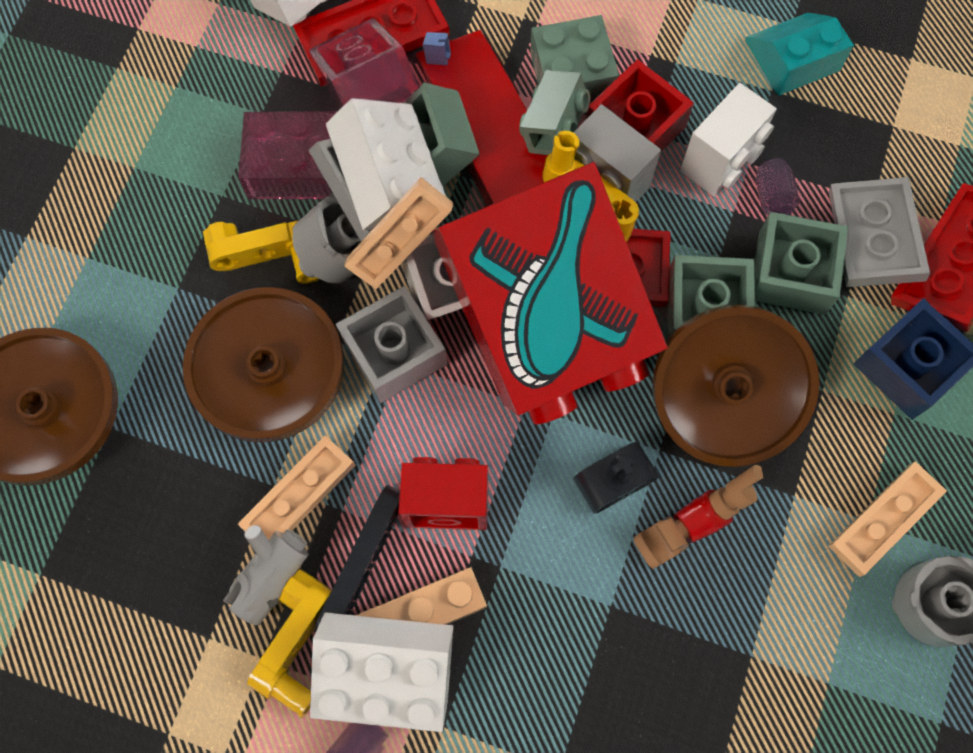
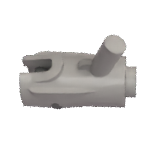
(265, 576)

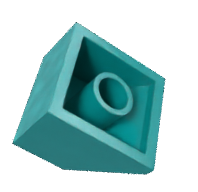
(800, 50)

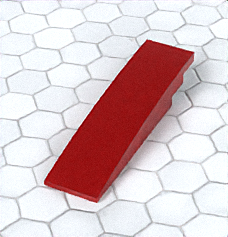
(493, 115)

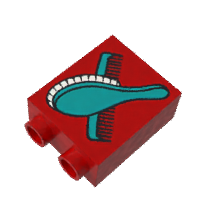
(551, 294)

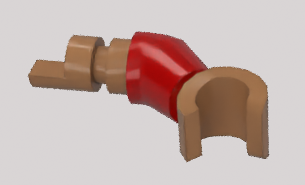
(698, 519)

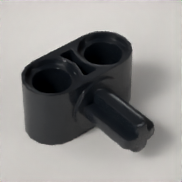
(616, 477)

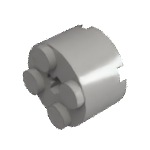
(325, 241)
(923, 605)

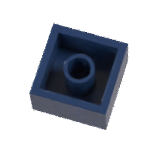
(917, 359)

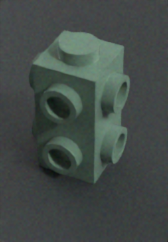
(554, 108)

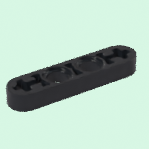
(364, 554)

